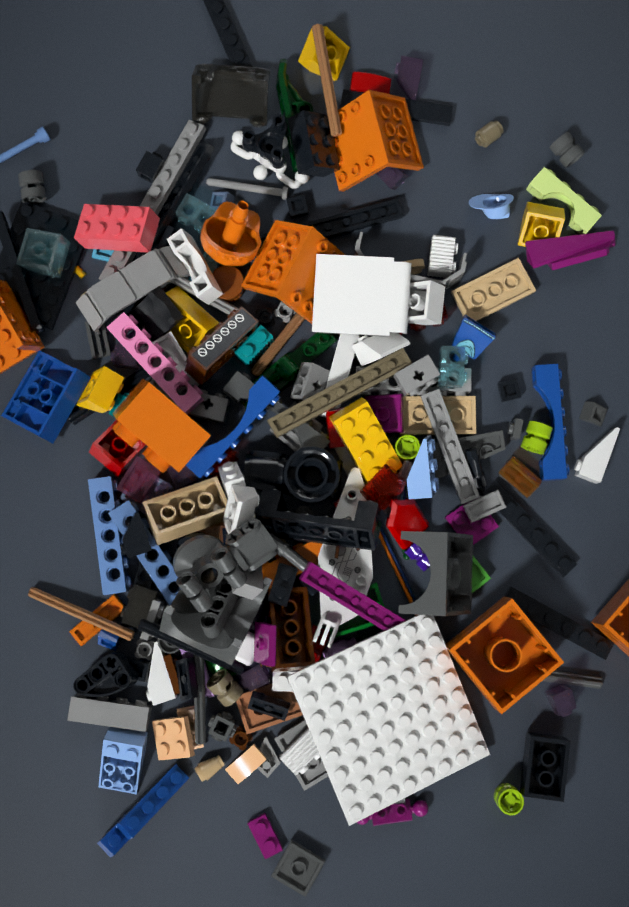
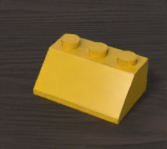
(196, 320)

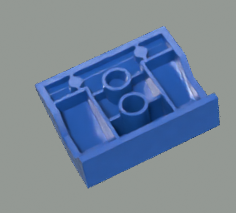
(46, 396)

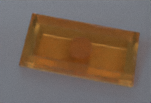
(520, 476)

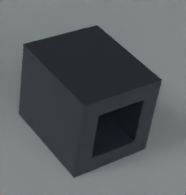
(150, 166)

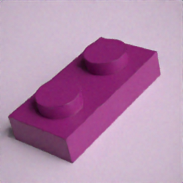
(265, 836)

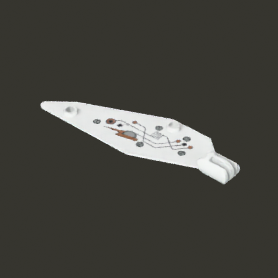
(345, 563)

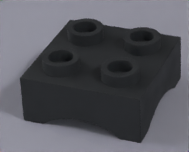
(157, 313)

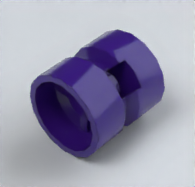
(414, 552)

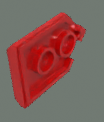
(405, 516)

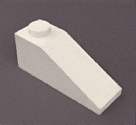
(594, 462)
(159, 683)

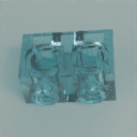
(201, 211)
(447, 366)

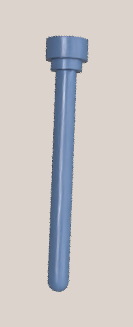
(40, 136)

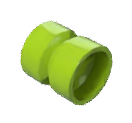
(536, 437)
(407, 447)
(508, 799)

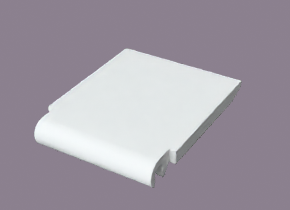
(361, 295)

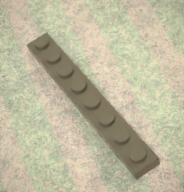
(339, 393)

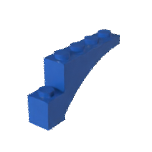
(142, 811)

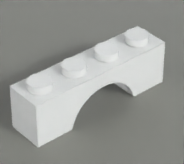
(188, 252)

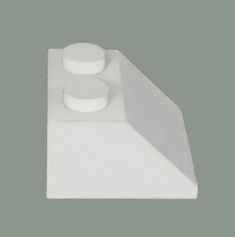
(426, 303)
(377, 347)
(240, 506)

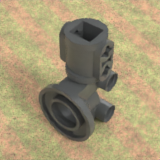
(244, 550)

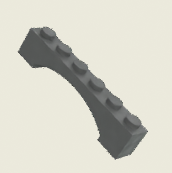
(238, 390)

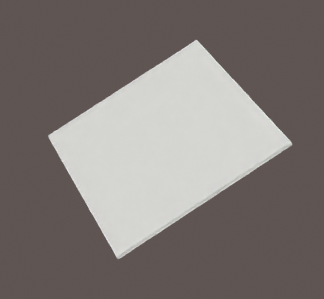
(388, 716)

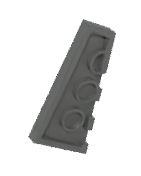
(485, 443)

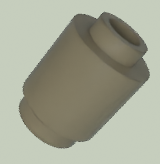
(489, 133)

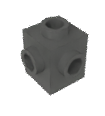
(219, 733)

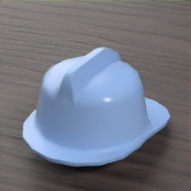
(493, 205)

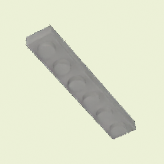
(450, 446)

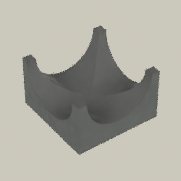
(451, 574)
(183, 623)

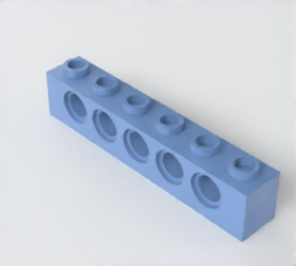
(119, 516)
(104, 546)

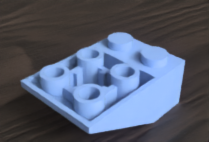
(421, 479)
(122, 759)

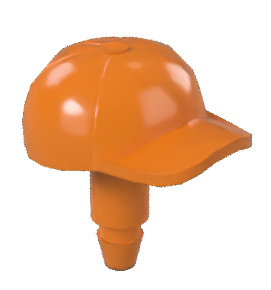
(232, 234)

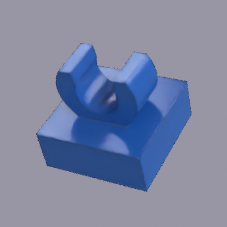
(108, 640)

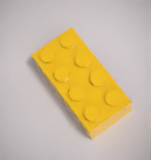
(364, 438)

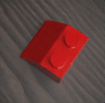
(114, 451)

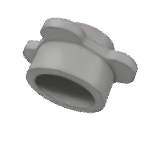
(285, 316)
(140, 653)

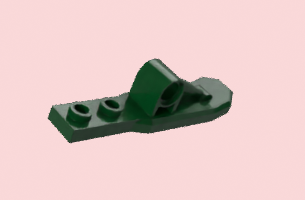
(290, 103)
(285, 369)

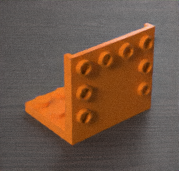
(374, 137)
(288, 265)
(16, 335)

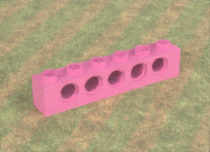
(121, 327)

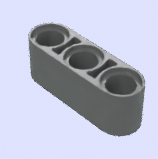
(217, 616)

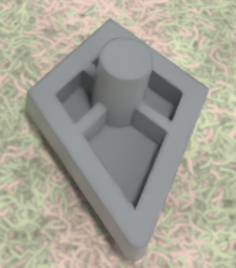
(272, 759)

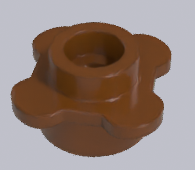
(241, 743)

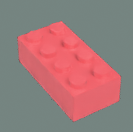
(117, 228)

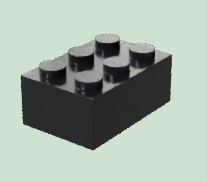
(313, 144)
(544, 767)

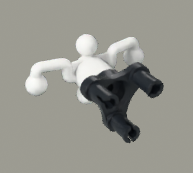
(268, 150)

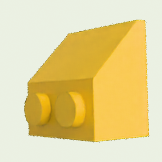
(336, 50)
(540, 222)
(101, 390)

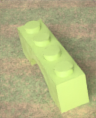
(547, 186)

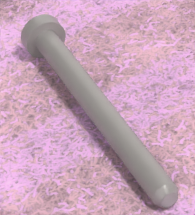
(249, 187)

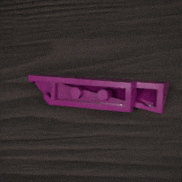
(569, 250)

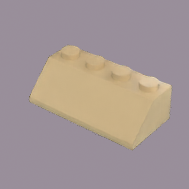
(186, 510)

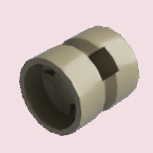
(224, 687)

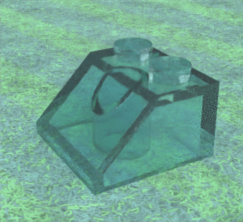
(43, 252)

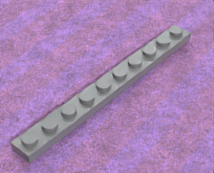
(162, 186)

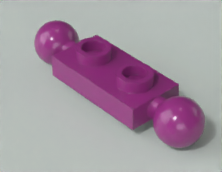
(397, 813)

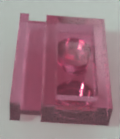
(138, 479)

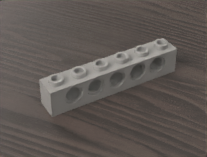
(385, 388)

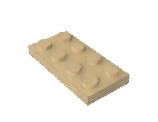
(494, 291)
(460, 409)

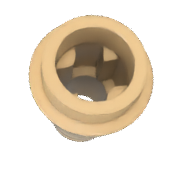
(208, 768)

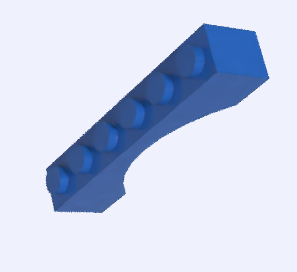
(546, 382)
(260, 397)

